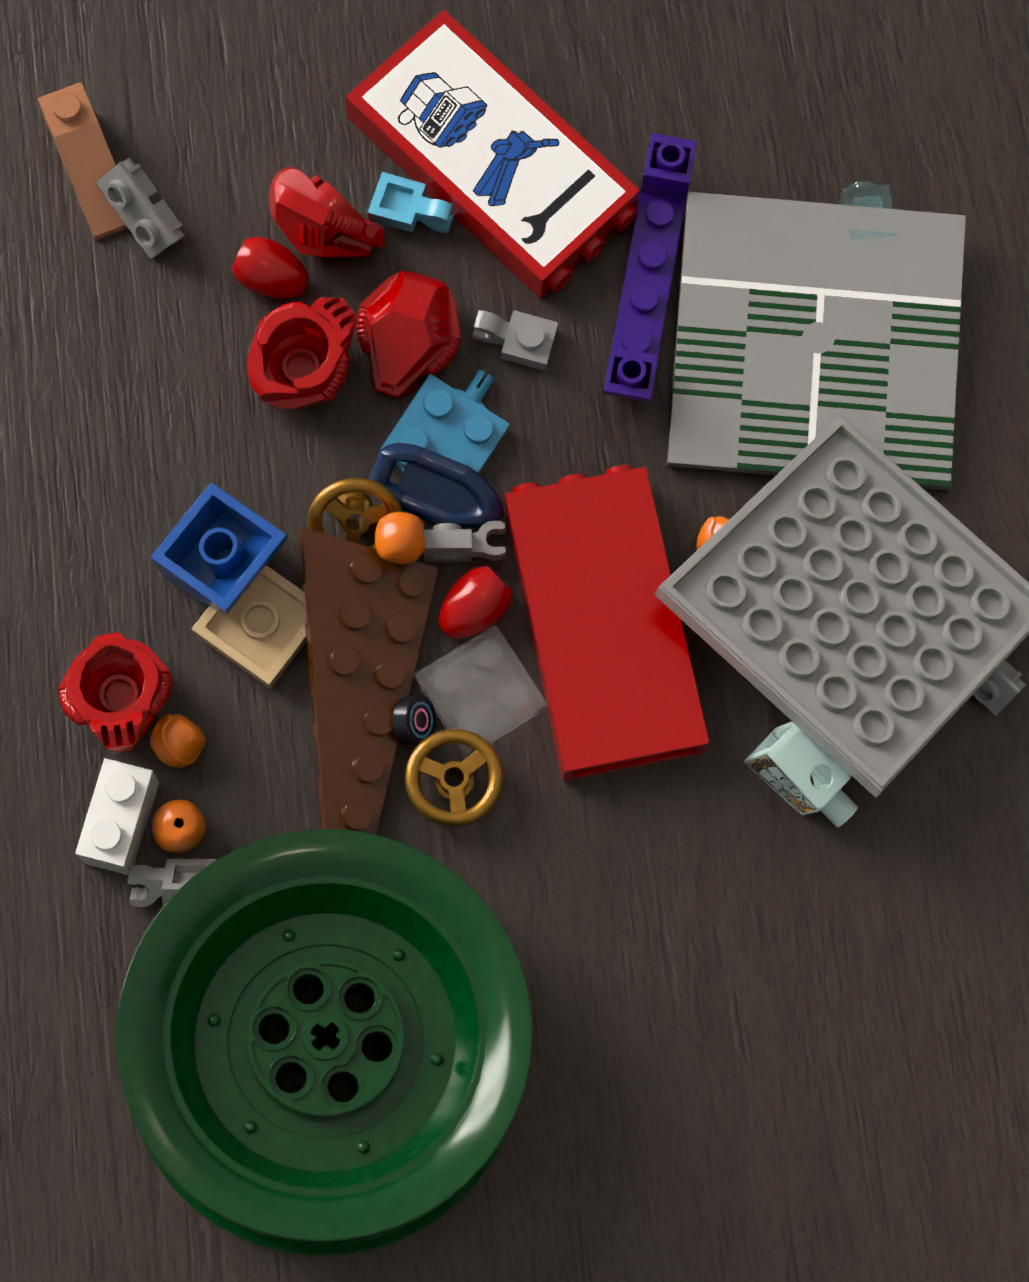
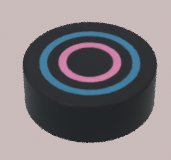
(413, 719)

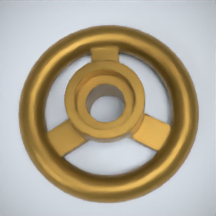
(352, 500)
(483, 754)

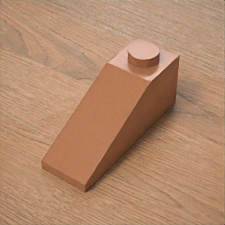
(83, 154)

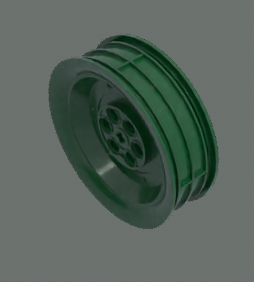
(351, 919)

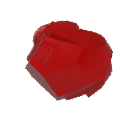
(314, 212)
(408, 331)
(301, 353)
(115, 690)

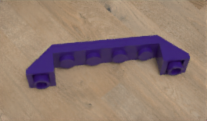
(650, 268)

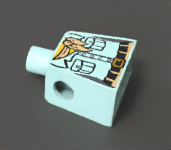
(788, 761)

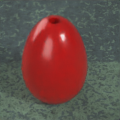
(269, 269)
(474, 603)

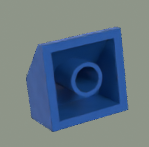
(217, 549)

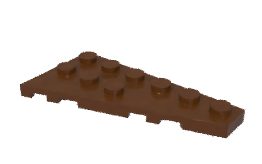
(361, 661)

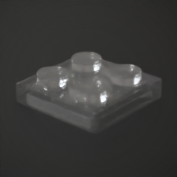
(481, 688)

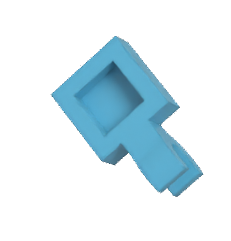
(403, 202)

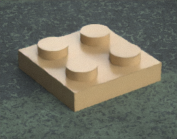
(261, 629)

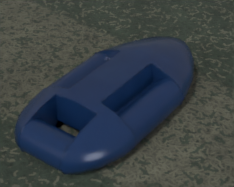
(437, 487)

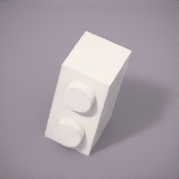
(117, 816)

